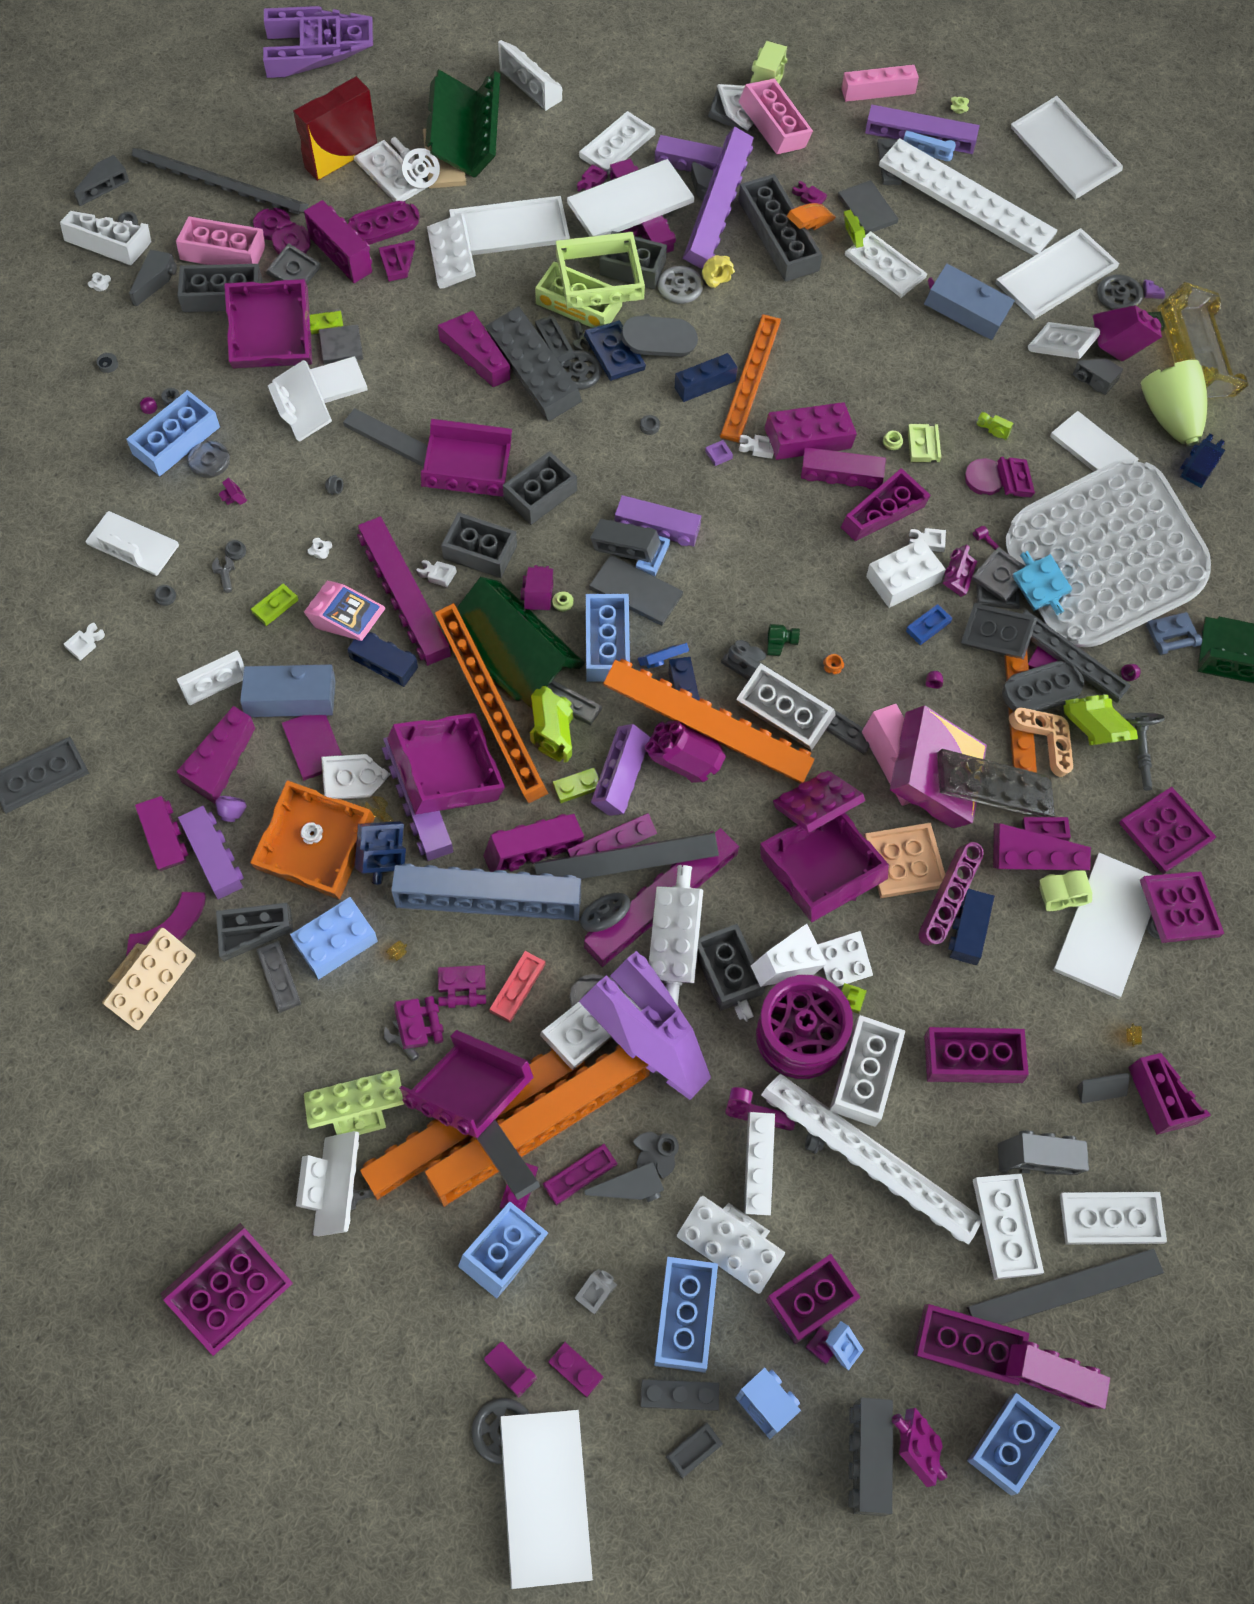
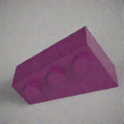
(162, 833)
(1164, 1096)

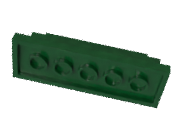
(463, 122)
(513, 641)
(1227, 649)

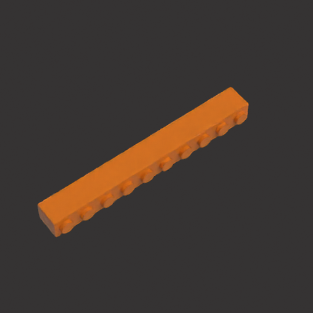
(491, 703)
(708, 721)
(437, 1140)

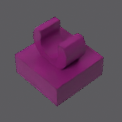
(232, 493)
(819, 1347)

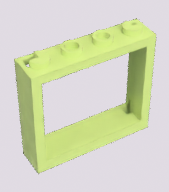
(595, 247)

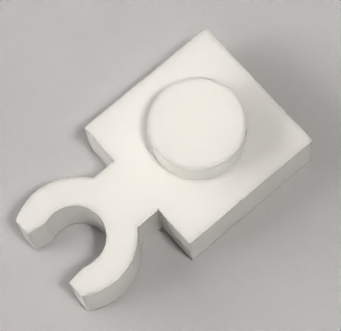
(759, 445)
(933, 537)
(438, 573)
(83, 643)

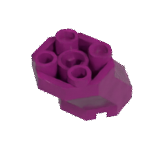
(685, 751)

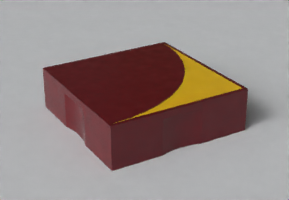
(335, 127)

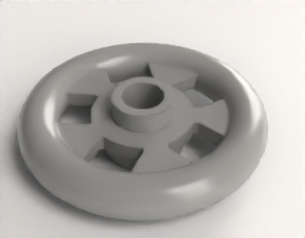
(682, 297)

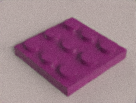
(818, 801)
(1167, 830)
(1181, 907)

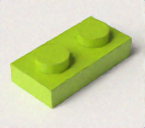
(853, 228)
(325, 321)
(274, 604)
(576, 785)

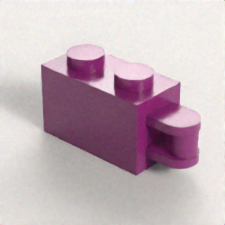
(537, 588)

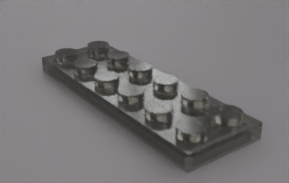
(995, 784)

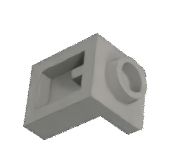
(596, 1290)

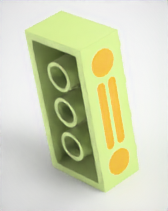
(551, 296)

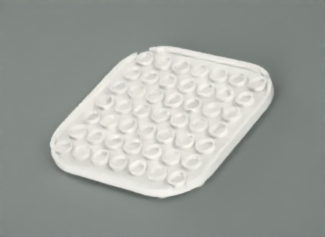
(1118, 546)

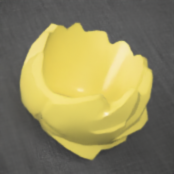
(717, 270)

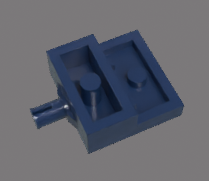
(379, 848)

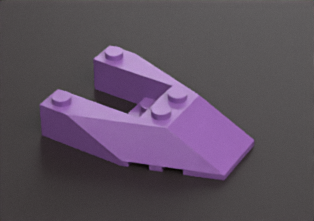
(323, 37)
(655, 1034)

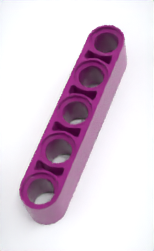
(958, 886)

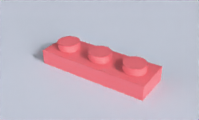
(517, 986)

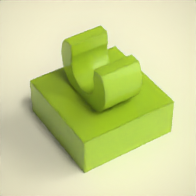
(855, 996)

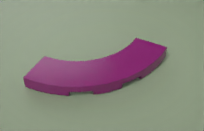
(178, 923)

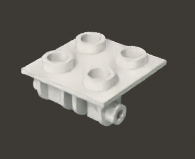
(845, 959)

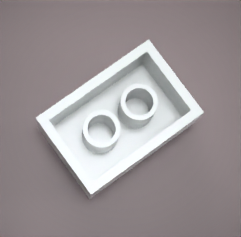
(905, 572)

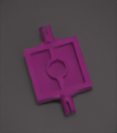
(920, 1447)

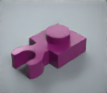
(592, 177)
(809, 195)

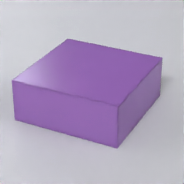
(719, 453)

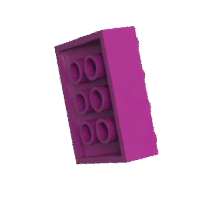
(226, 1289)

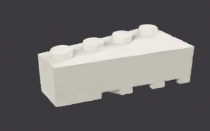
(106, 237)

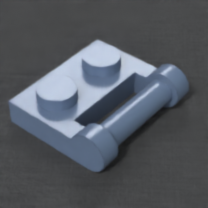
(1173, 627)

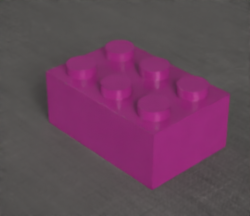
(812, 1298)

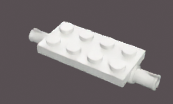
(676, 932)

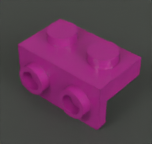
(960, 571)

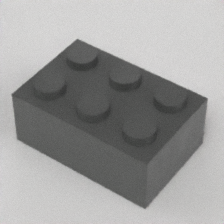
(651, 258)
(540, 487)
(479, 545)
(727, 967)

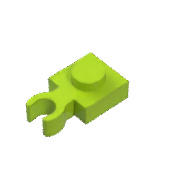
(997, 426)

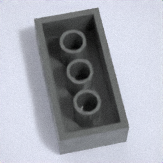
(203, 286)
(871, 1457)

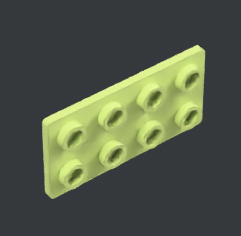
(355, 1103)

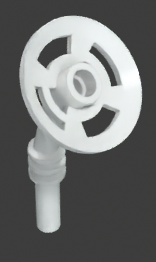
(420, 168)

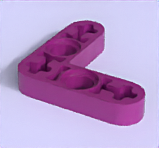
(740, 1105)

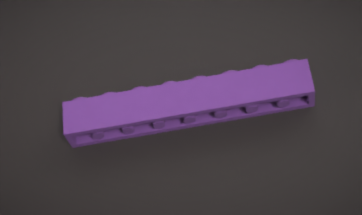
(719, 197)

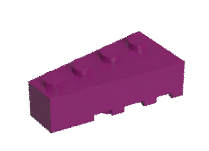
(532, 842)
(1030, 850)

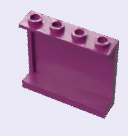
(467, 457)
(469, 1085)

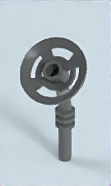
(1142, 723)

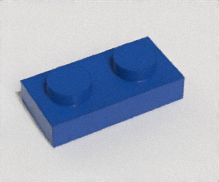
(929, 624)

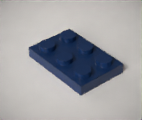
(611, 352)

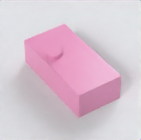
(775, 116)
(219, 243)
(883, 736)

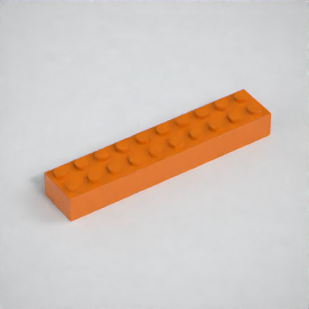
(539, 1121)

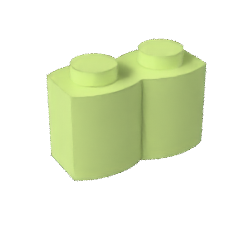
(1065, 890)

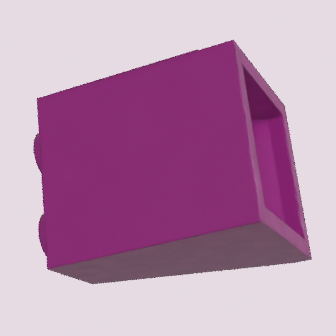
(1126, 331)

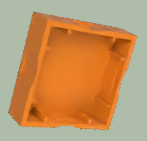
(318, 865)

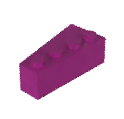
(474, 345)
(886, 505)
(217, 755)

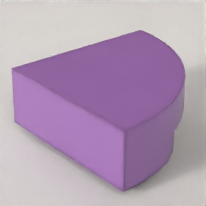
(1152, 290)

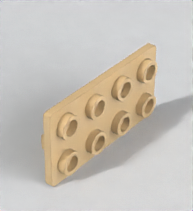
(147, 977)

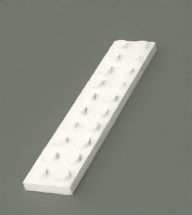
(967, 197)
(873, 1158)

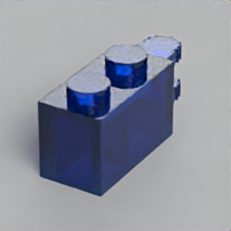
(1203, 461)

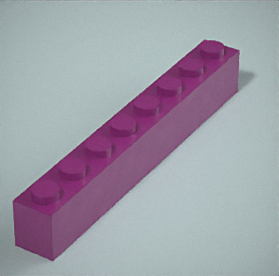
(404, 591)
(610, 942)

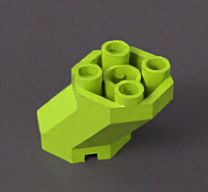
(1099, 720)
(551, 724)

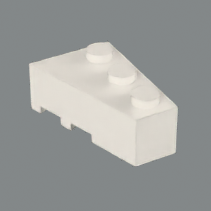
(789, 958)

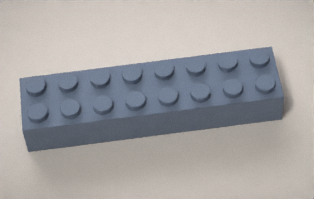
(487, 892)

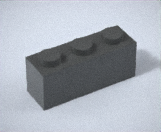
(625, 540)

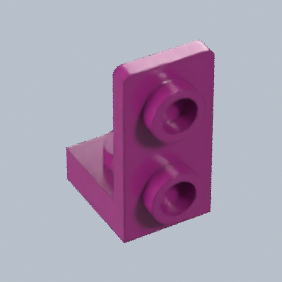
(510, 1369)

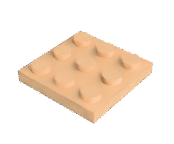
(911, 859)

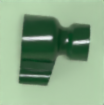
(778, 636)

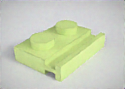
(924, 443)

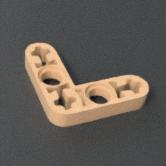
(1051, 725)

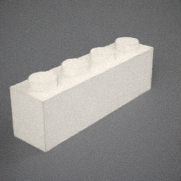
(759, 1163)

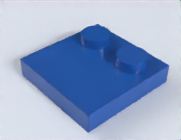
(656, 659)

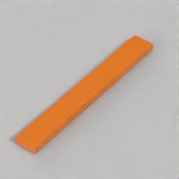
(750, 378)

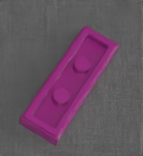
(580, 1174)

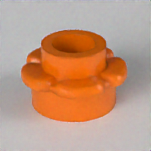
(833, 659)

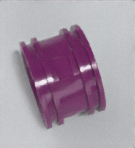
(804, 1026)

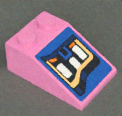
(343, 611)

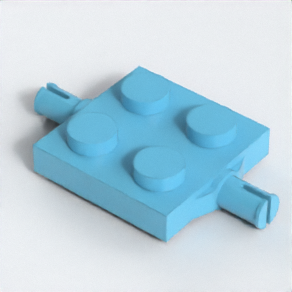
(1042, 582)

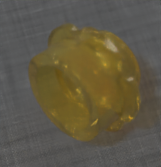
(397, 951)
(1134, 1035)

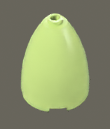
(1178, 400)

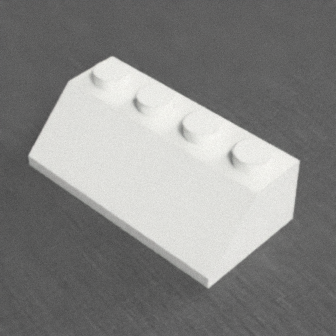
(528, 76)

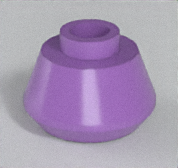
(230, 808)

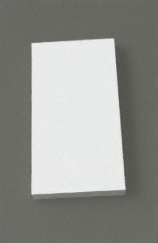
(1066, 147)
(630, 199)
(514, 225)
(1057, 273)
(1108, 929)
(545, 1499)

